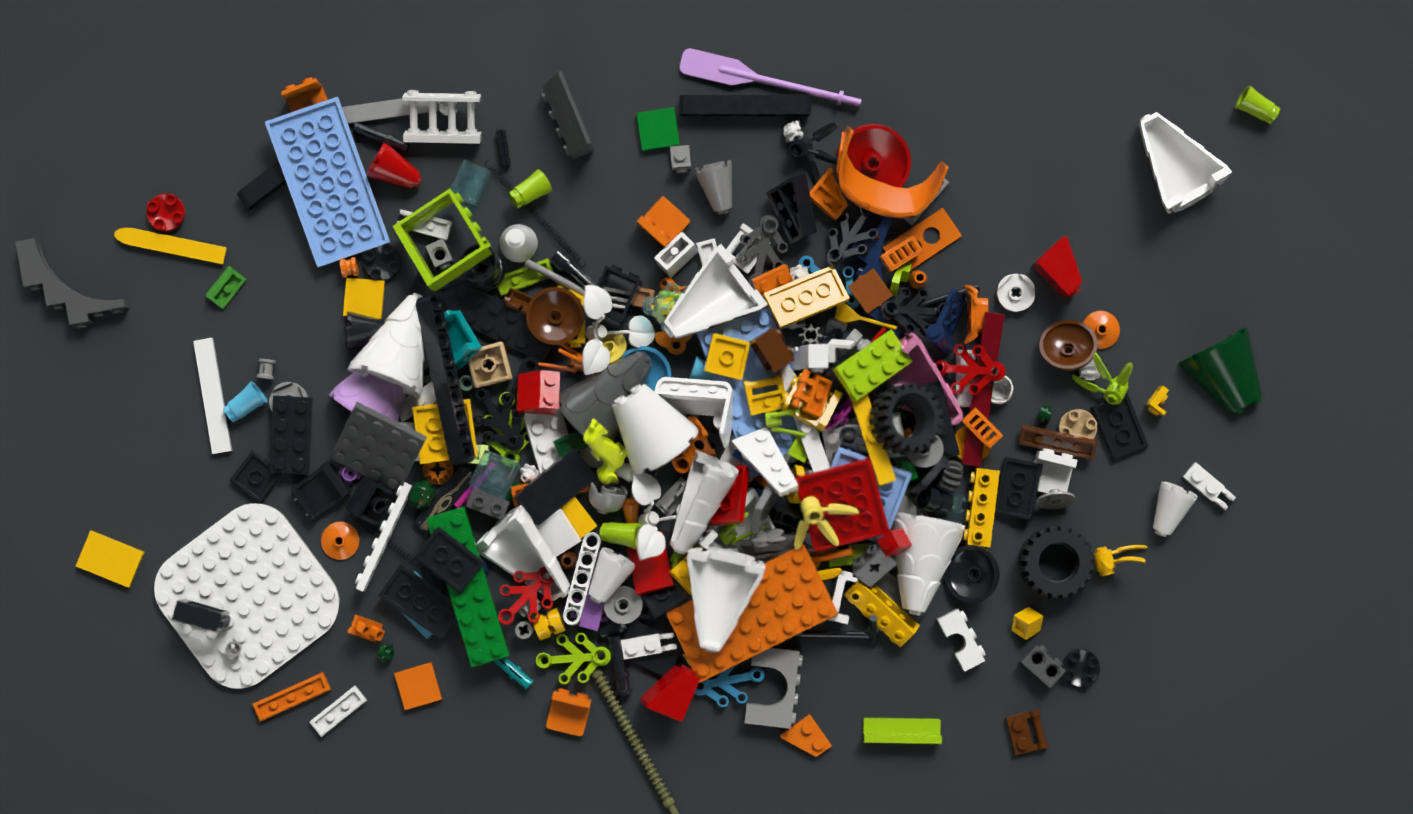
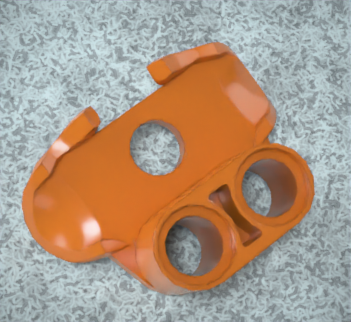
(975, 313)
(688, 453)

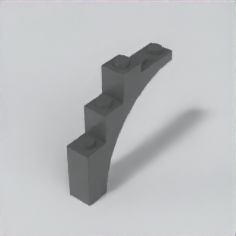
(37, 273)

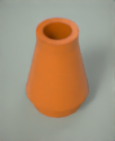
(914, 282)
(631, 510)

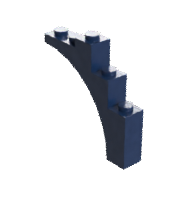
(872, 261)

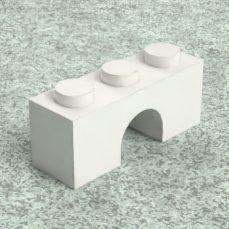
(970, 653)

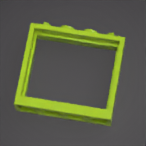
(424, 213)

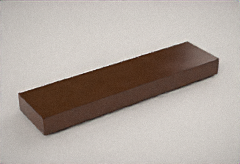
(1058, 442)

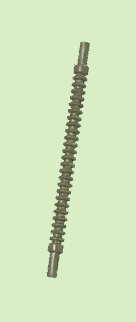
(668, 801)

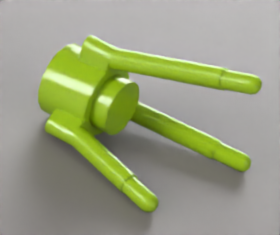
(774, 419)
(728, 533)

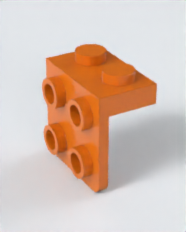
(568, 712)

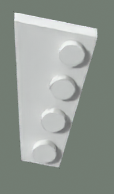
(767, 460)

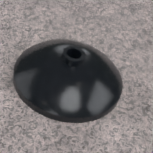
(961, 574)

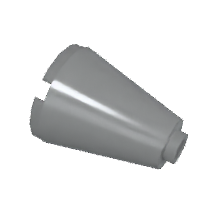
(717, 185)

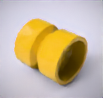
(548, 624)

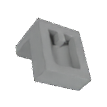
(680, 158)

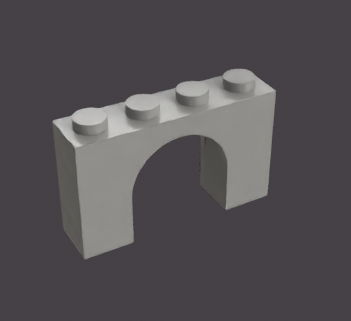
(780, 713)

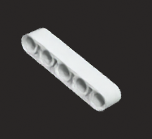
(582, 588)

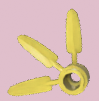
(813, 514)

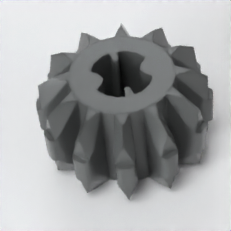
(950, 476)

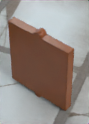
(870, 290)

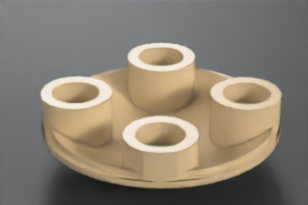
(1078, 423)

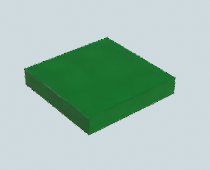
(658, 129)

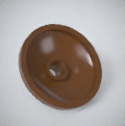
(550, 302)
(1066, 337)

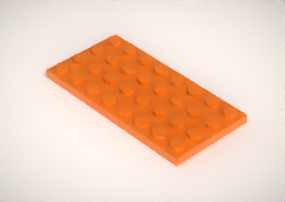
(782, 606)

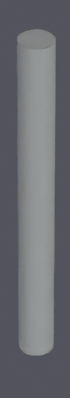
(555, 277)

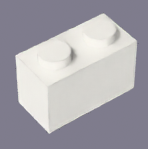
(676, 254)

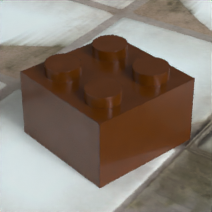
(772, 350)

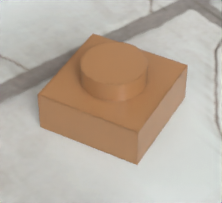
(643, 293)

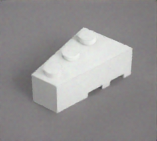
(810, 357)

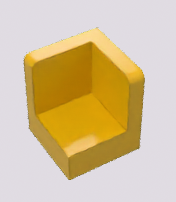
(1027, 623)

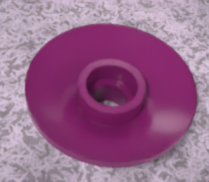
(840, 415)

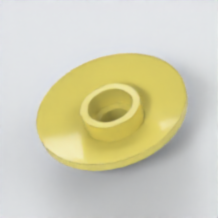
(616, 346)

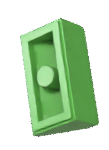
(225, 287)

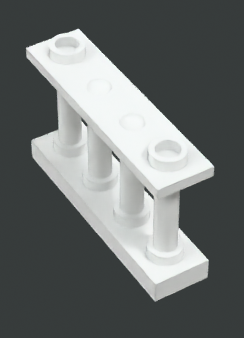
(433, 134)

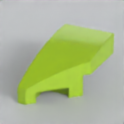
(901, 274)

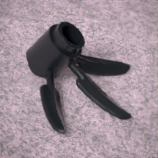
(803, 146)

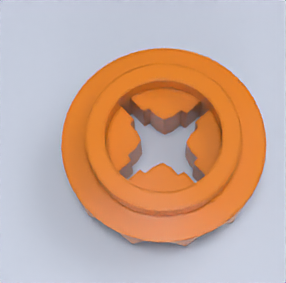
(444, 475)

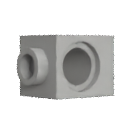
(435, 247)

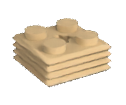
(500, 371)

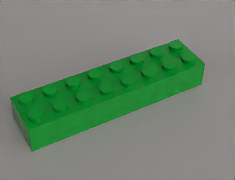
(475, 603)

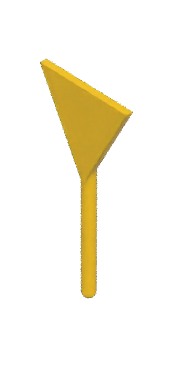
(846, 314)

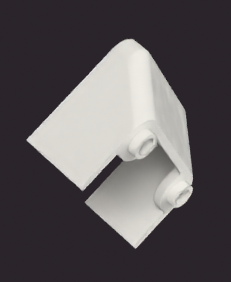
(700, 398)

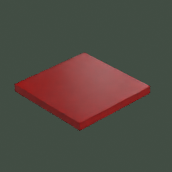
(847, 485)

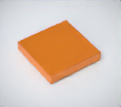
(418, 686)

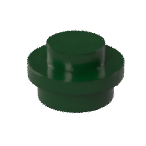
(1045, 414)

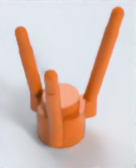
(575, 360)

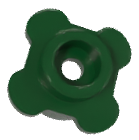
(386, 653)

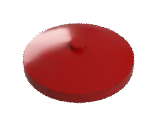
(879, 154)

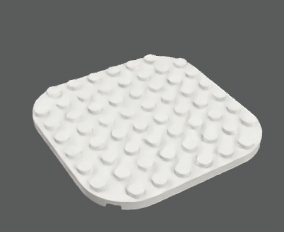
(267, 582)

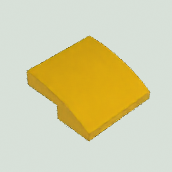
(578, 517)

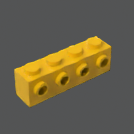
(982, 507)
(890, 616)

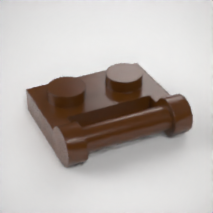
(1020, 732)

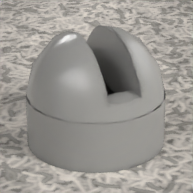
(237, 649)

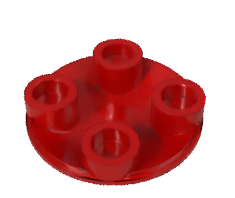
(165, 212)

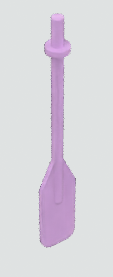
(733, 72)

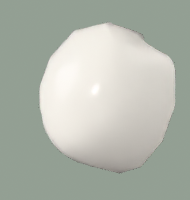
(1002, 391)

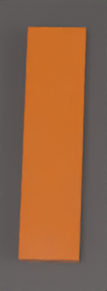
(291, 696)

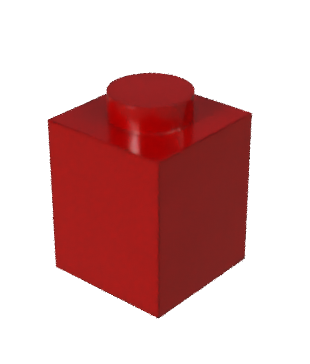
(894, 542)

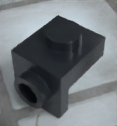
(834, 330)

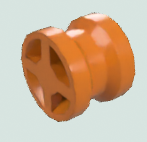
(349, 267)

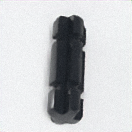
(503, 150)

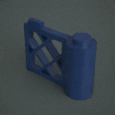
(941, 333)

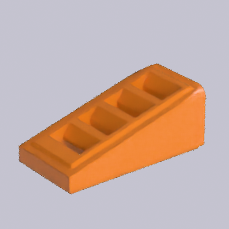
(910, 246)
(994, 439)

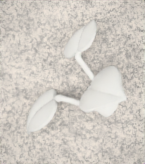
(595, 356)
(649, 541)

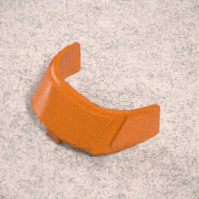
(881, 197)

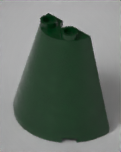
(1227, 372)

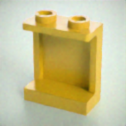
(818, 423)

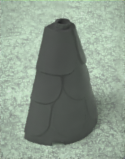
(597, 393)

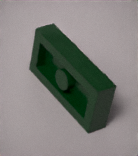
(569, 441)

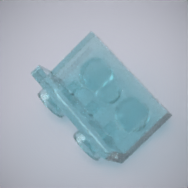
(470, 182)

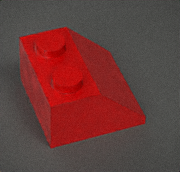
(538, 392)

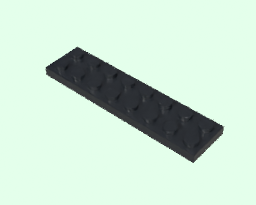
(485, 315)

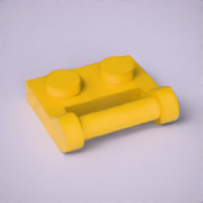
(765, 401)

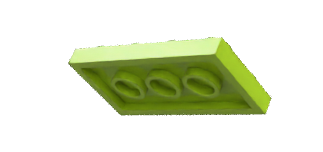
(872, 365)

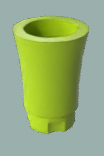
(1257, 105)
(530, 189)
(620, 533)

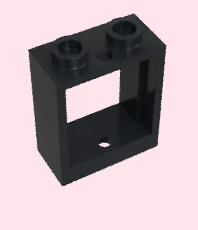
(632, 278)
(201, 615)

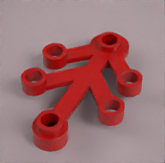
(973, 369)
(529, 593)

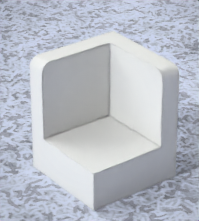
(838, 348)

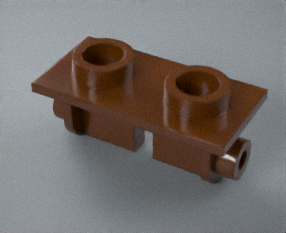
(517, 300)

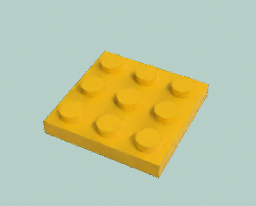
(428, 423)

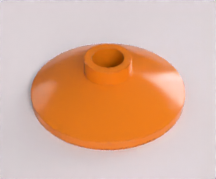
(1111, 326)
(349, 536)

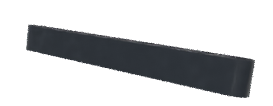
(445, 379)

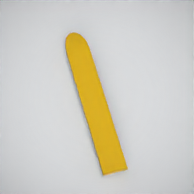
(171, 245)
(878, 455)

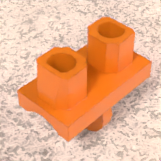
(366, 628)

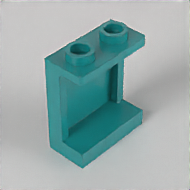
(462, 338)

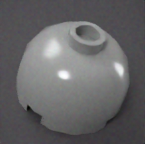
(607, 497)

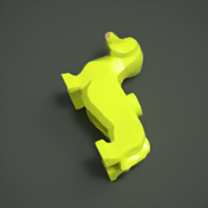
(611, 453)

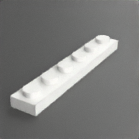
(380, 544)

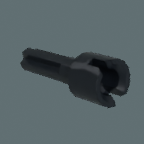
(564, 262)

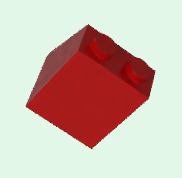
(1060, 268)
(672, 692)

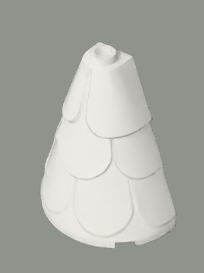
(1179, 164)
(713, 297)
(396, 350)
(703, 493)
(520, 547)
(926, 560)
(720, 591)

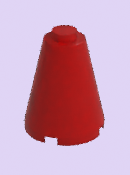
(393, 168)

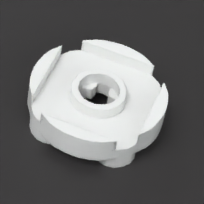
(1014, 303)

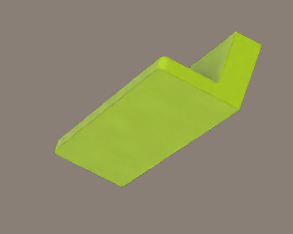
(902, 730)

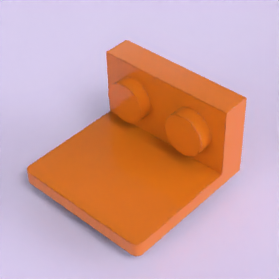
(304, 94)
(663, 222)

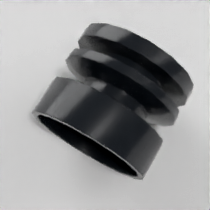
(491, 278)

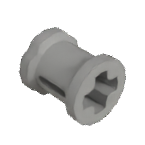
(266, 368)
(518, 631)

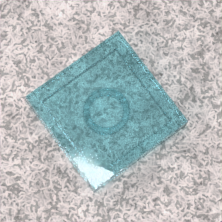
(494, 474)

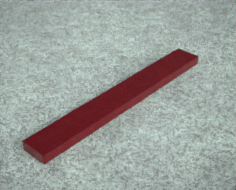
(990, 341)

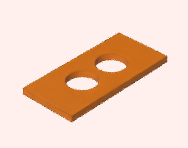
(939, 221)

